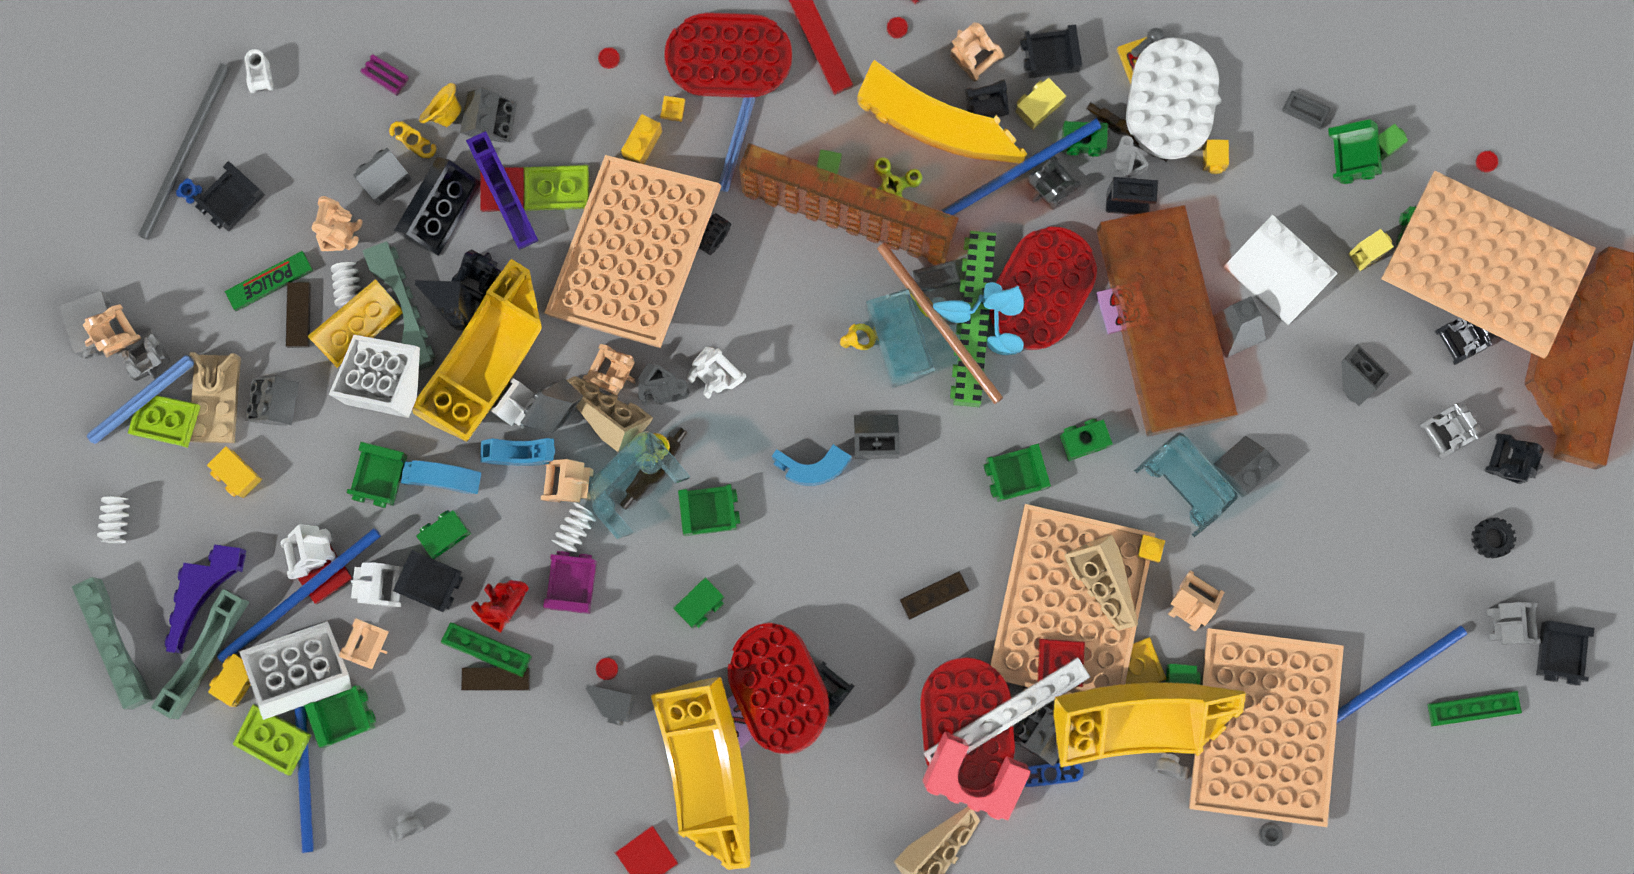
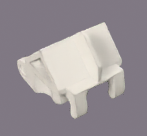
(715, 371)
(514, 403)
(313, 549)
(369, 583)

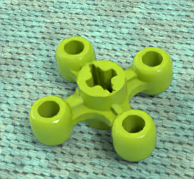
(899, 183)

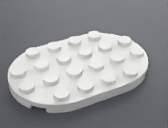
(1172, 98)

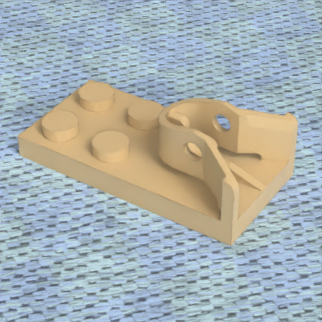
(216, 392)

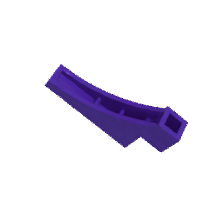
(502, 190)
(196, 586)

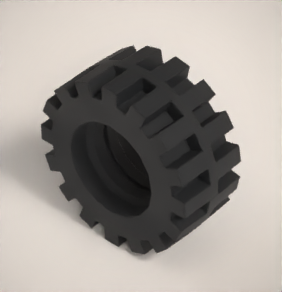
(714, 233)
(1505, 531)

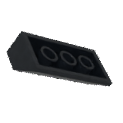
(437, 205)
(450, 301)

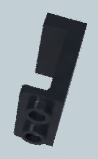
(1051, 52)
(1131, 195)
(229, 198)
(428, 581)
(1563, 652)

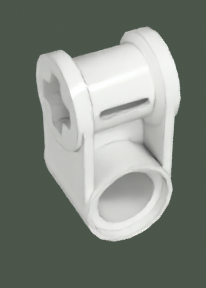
(258, 75)

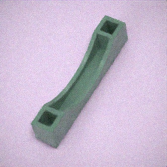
(383, 264)
(99, 616)
(219, 625)

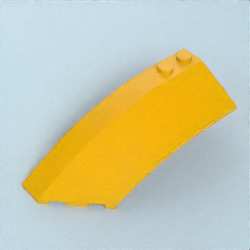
(935, 121)
(483, 356)
(1141, 719)
(706, 769)

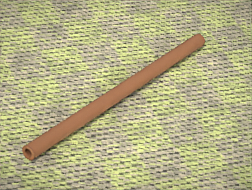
(940, 323)

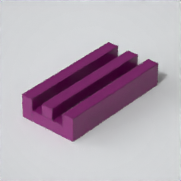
(370, 65)

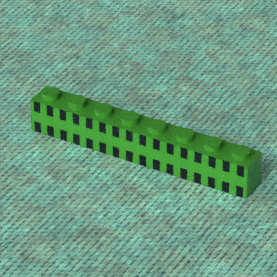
(973, 333)

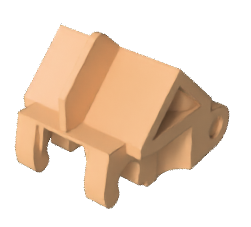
(969, 44)
(334, 226)
(103, 335)
(617, 373)
(572, 481)
(1193, 606)
(369, 647)

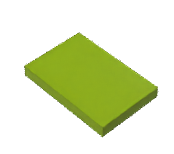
(556, 187)
(165, 421)
(272, 740)

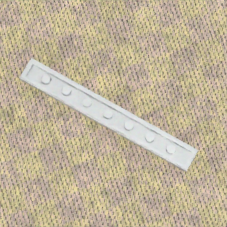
(1020, 706)

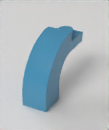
(517, 452)
(814, 474)
(441, 476)

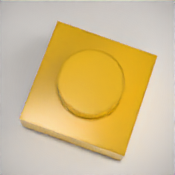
(673, 108)
(1151, 548)

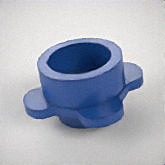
(184, 187)

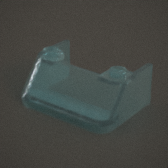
(642, 452)
(1193, 479)

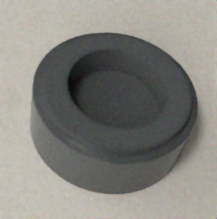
(1270, 834)

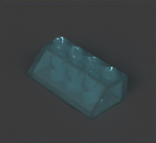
(899, 338)

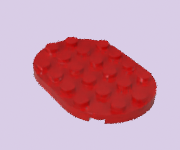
(728, 55)
(1055, 279)
(778, 688)
(957, 696)

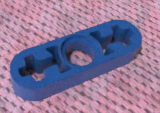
(1067, 778)

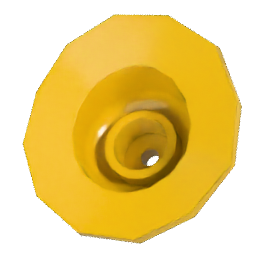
(443, 107)

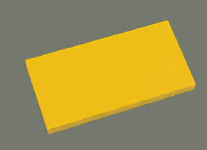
(362, 316)

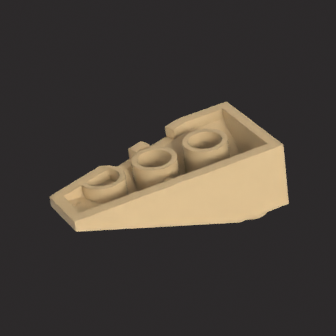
(609, 417)
(1104, 575)
(939, 846)

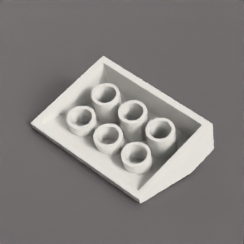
(1280, 270)
(378, 376)
(295, 670)

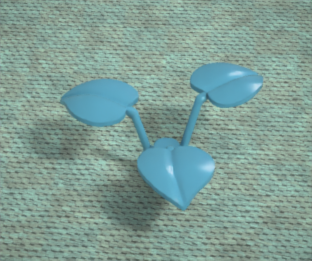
(1008, 302)

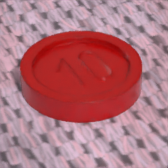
(897, 27)
(608, 58)
(1486, 161)
(606, 669)

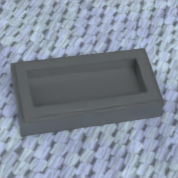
(1306, 109)
(937, 276)

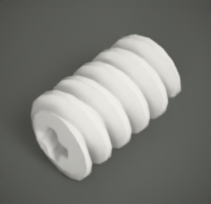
(344, 282)
(113, 519)
(574, 528)

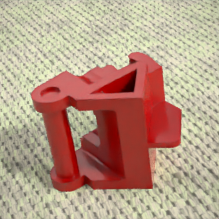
(504, 603)

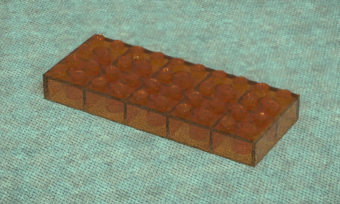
(847, 204)
(1166, 321)

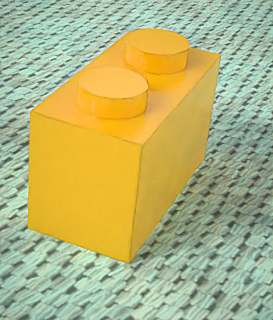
(641, 140)
(233, 472)
(232, 681)

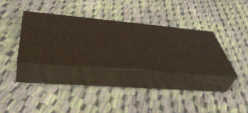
(298, 314)
(934, 595)
(493, 680)

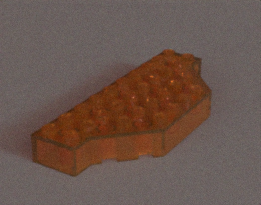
(1588, 362)

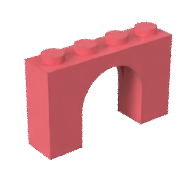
(996, 799)

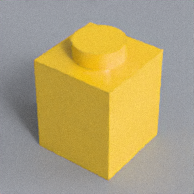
(1215, 156)

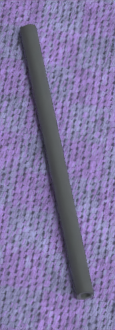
(184, 151)

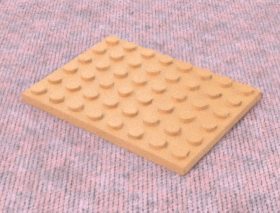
(633, 250)
(1489, 264)
(1051, 604)
(1282, 745)

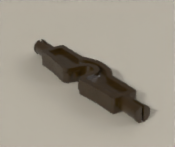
(1115, 123)
(643, 481)

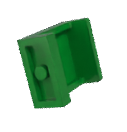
(1356, 151)
(1017, 473)
(377, 475)
(708, 510)
(340, 716)

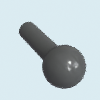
(1153, 35)

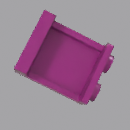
(571, 583)

